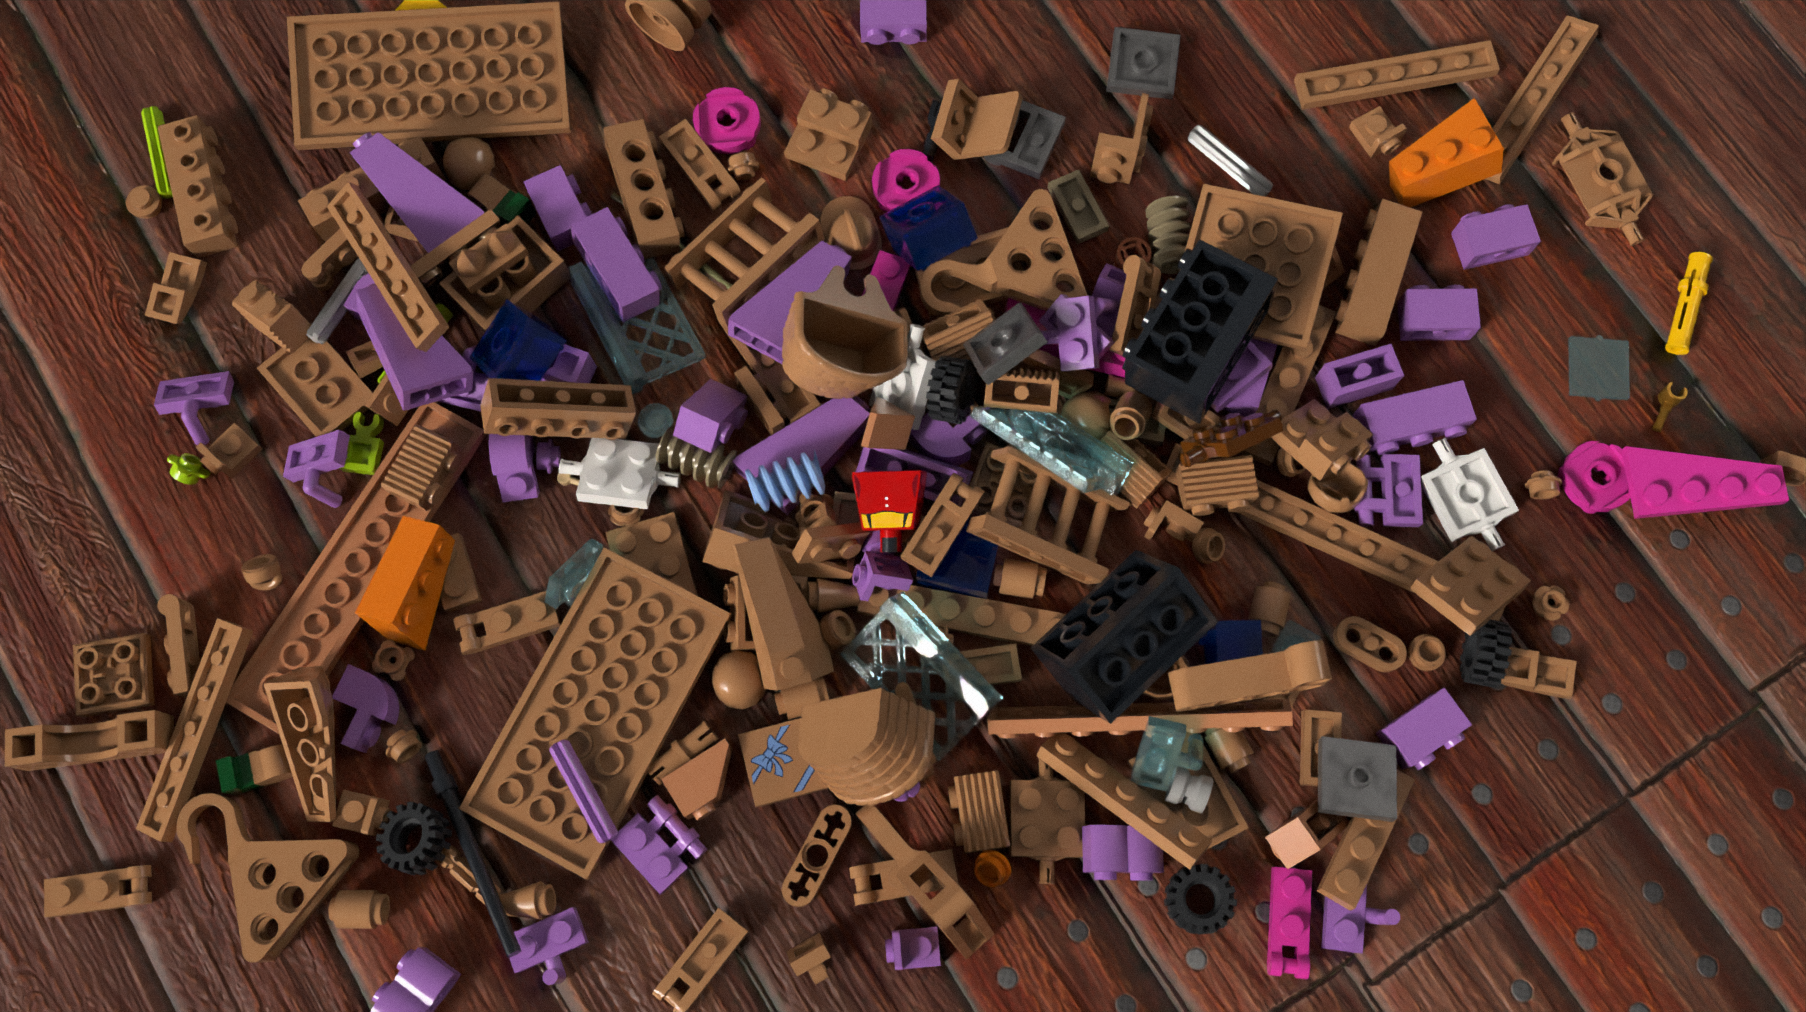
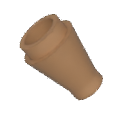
(831, 595)
(530, 901)

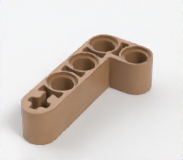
(1249, 678)

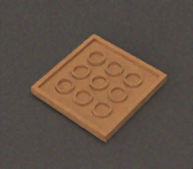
(1279, 239)

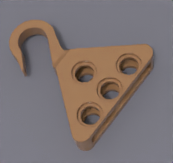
(1019, 244)
(248, 860)
(914, 870)

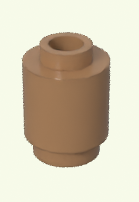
(1130, 415)
(1020, 578)
(1270, 606)
(793, 698)
(1229, 748)
(359, 909)

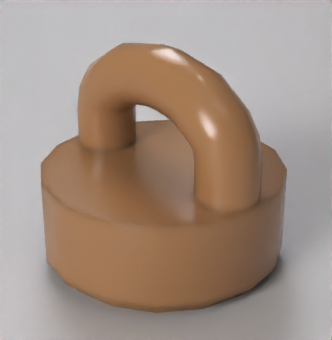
(262, 569)
(837, 629)

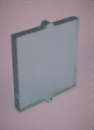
(1599, 368)

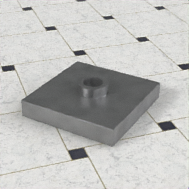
(1143, 62)
(1004, 343)
(1357, 779)

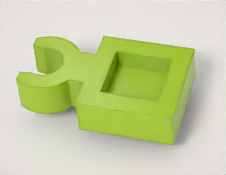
(364, 449)

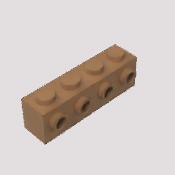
(198, 187)
(316, 201)
(1378, 272)
(557, 409)

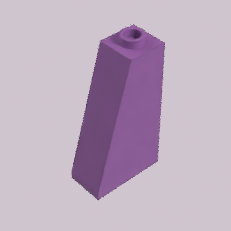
(417, 195)
(763, 317)
(414, 374)
(826, 429)

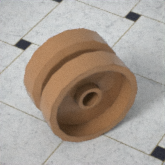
(669, 21)

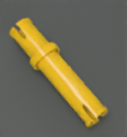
(1690, 297)

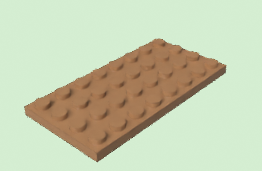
(428, 74)
(608, 689)

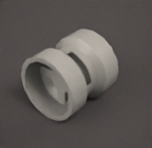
(1189, 789)

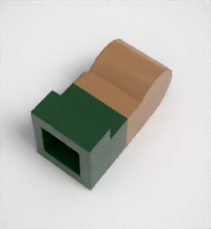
(506, 204)
(253, 770)

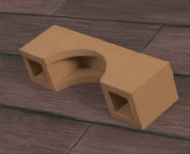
(69, 745)

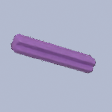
(583, 791)

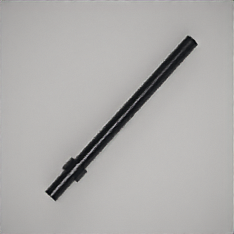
(445, 788)

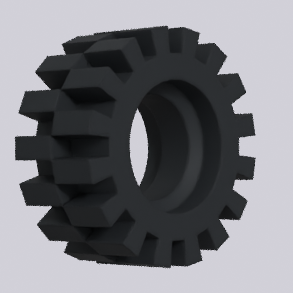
(951, 389)
(1486, 654)
(398, 830)
(1223, 899)

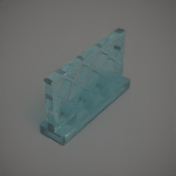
(614, 335)
(1059, 447)
(934, 650)

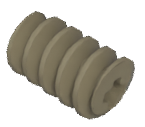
(1167, 232)
(691, 459)

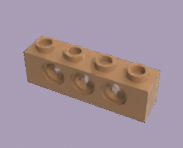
(633, 141)

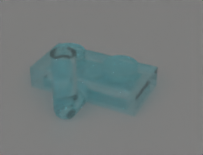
(568, 579)
(1161, 752)

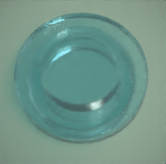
(655, 420)

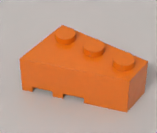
(1447, 158)
(408, 583)

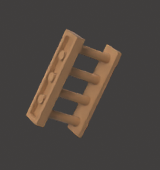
(778, 257)
(1024, 538)

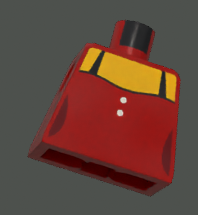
(890, 503)

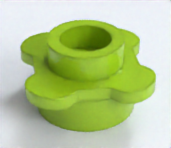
(187, 468)

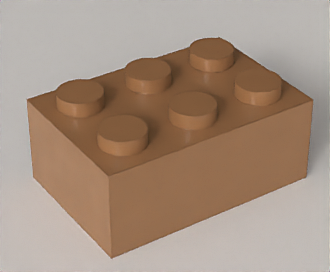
(525, 283)

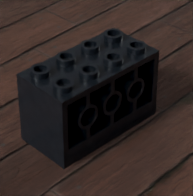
(1198, 330)
(1124, 634)

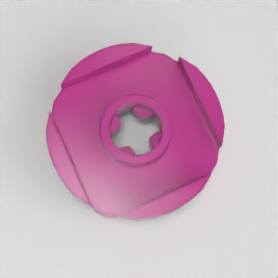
(732, 138)
(893, 169)
(1579, 484)

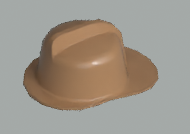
(852, 227)

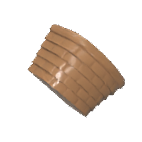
(843, 341)
(868, 744)

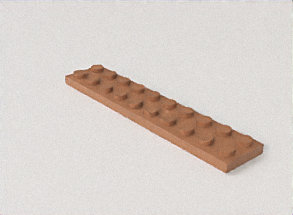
(321, 612)

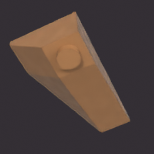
(743, 521)
(780, 619)
(305, 724)

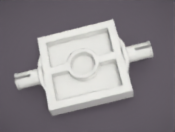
(909, 387)
(619, 473)
(1468, 495)

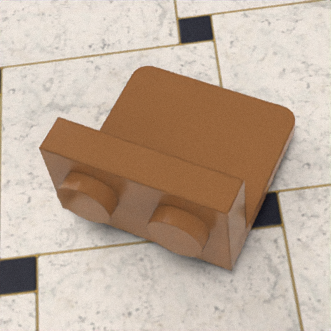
(973, 124)
(1121, 156)

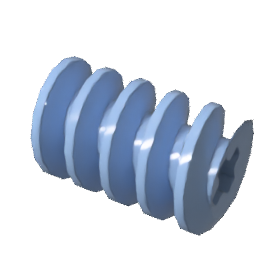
(786, 481)

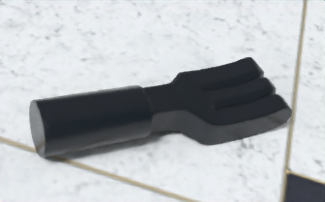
(930, 146)

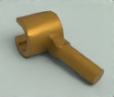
(1667, 402)

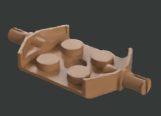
(1606, 201)

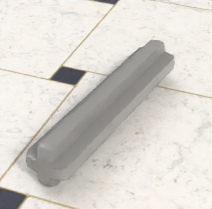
(1229, 161)
(334, 309)

